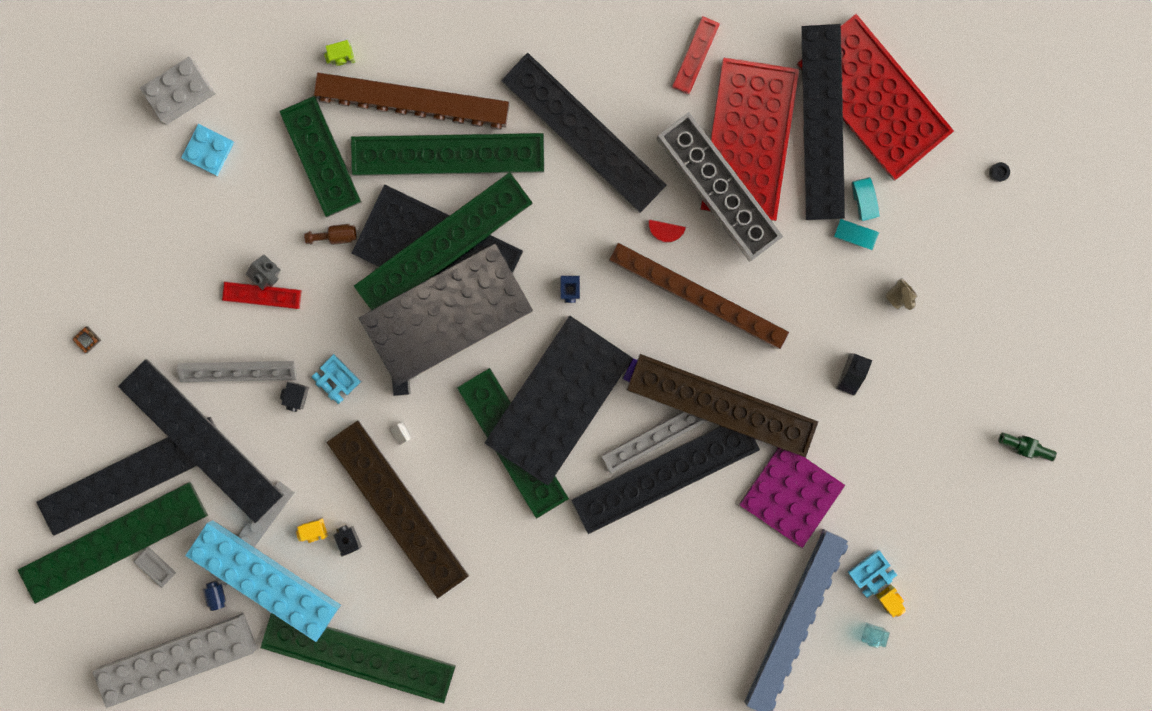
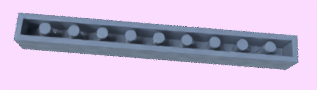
(795, 622)

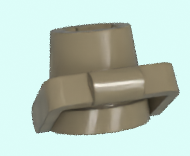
(901, 295)

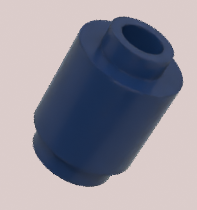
(214, 595)

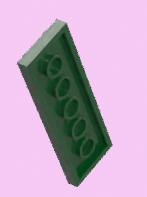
(320, 156)

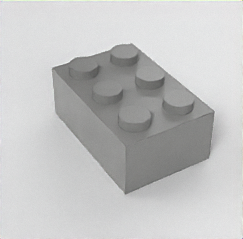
(177, 90)

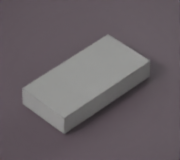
(154, 567)

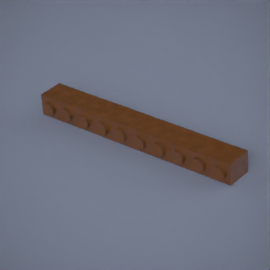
(411, 100)
(699, 296)

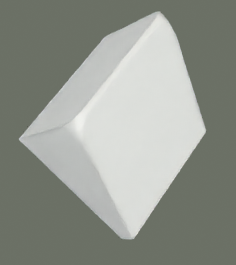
(400, 433)

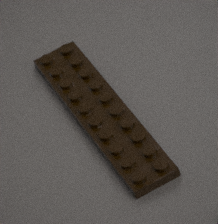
(722, 405)
(397, 509)

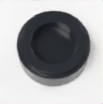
(999, 172)

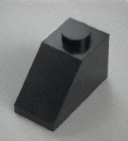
(854, 373)

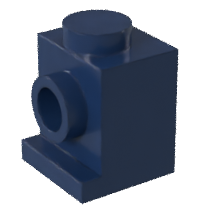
(573, 281)

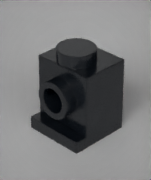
(354, 542)

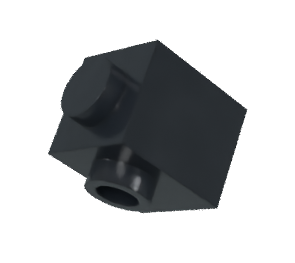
(294, 396)

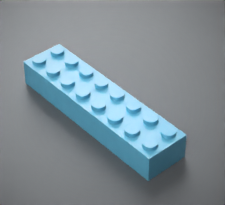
(263, 580)

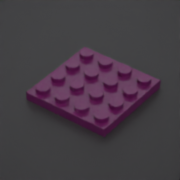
(792, 495)

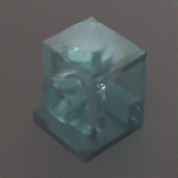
(875, 636)

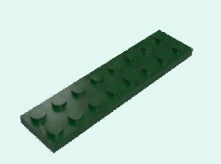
(488, 403)

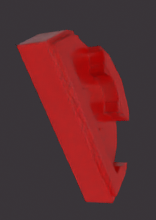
(665, 231)

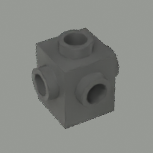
(263, 272)

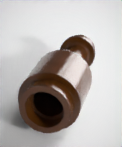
(335, 234)

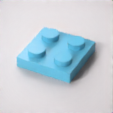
(207, 149)

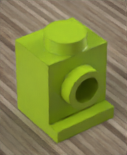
(339, 53)

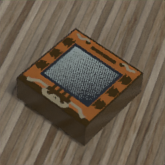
(86, 339)

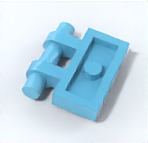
(340, 375)
(869, 569)

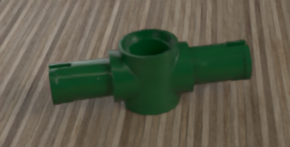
(1027, 446)

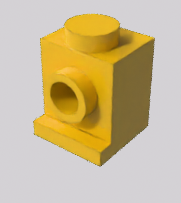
(311, 531)
(891, 601)

